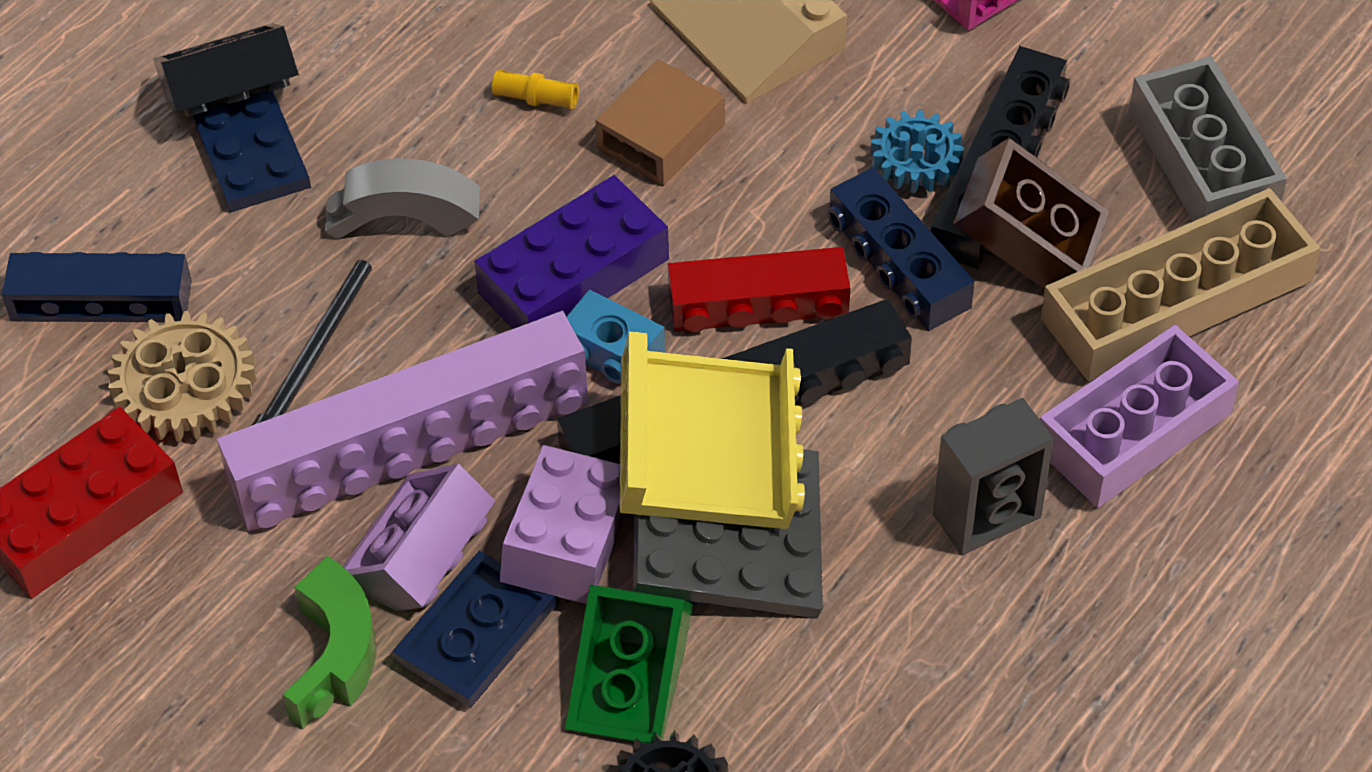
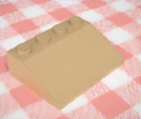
(758, 41)

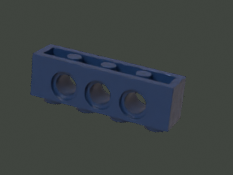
(900, 249)

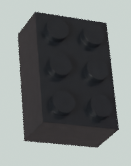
(226, 69)

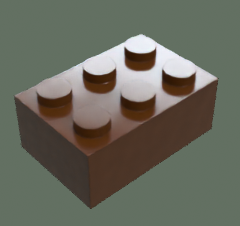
(1030, 215)

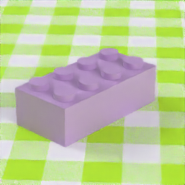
(1138, 415)

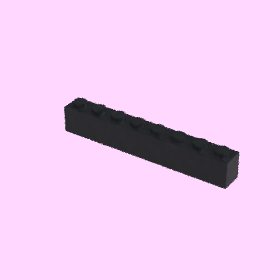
(829, 355)

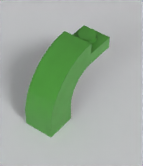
(340, 608)

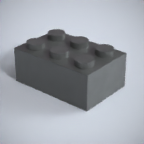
(992, 475)

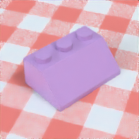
(419, 537)

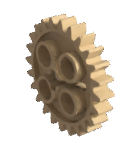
(177, 369)

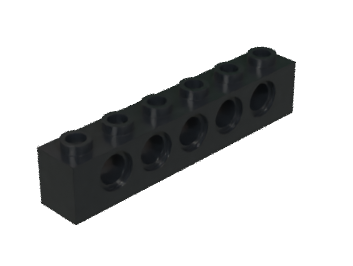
(1018, 112)

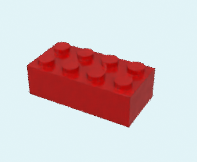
(82, 500)

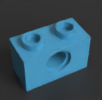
(603, 332)

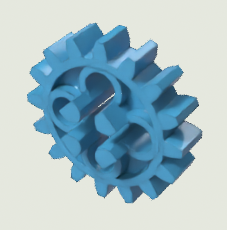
(892, 146)

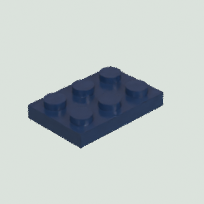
(251, 151)
(472, 631)

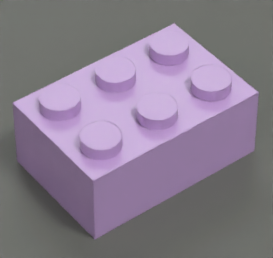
(563, 525)

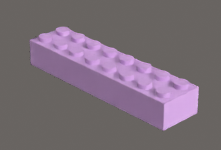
(404, 421)

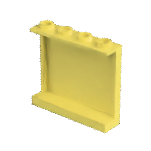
(709, 437)

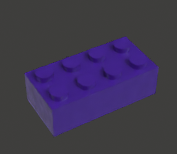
(590, 243)

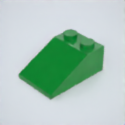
(627, 663)

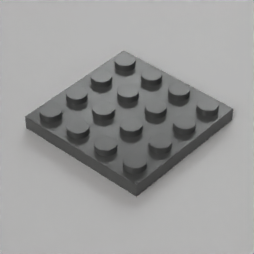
(736, 562)

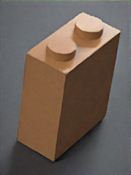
(660, 122)

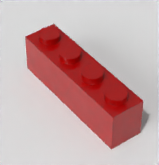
(758, 289)

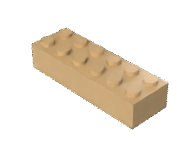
(1181, 279)

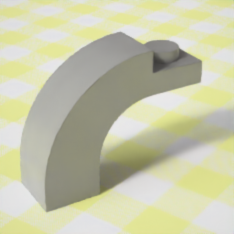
(403, 188)

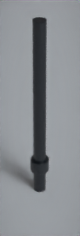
(317, 342)

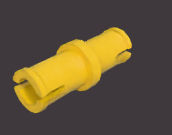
(535, 89)

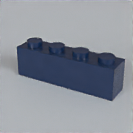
(96, 287)

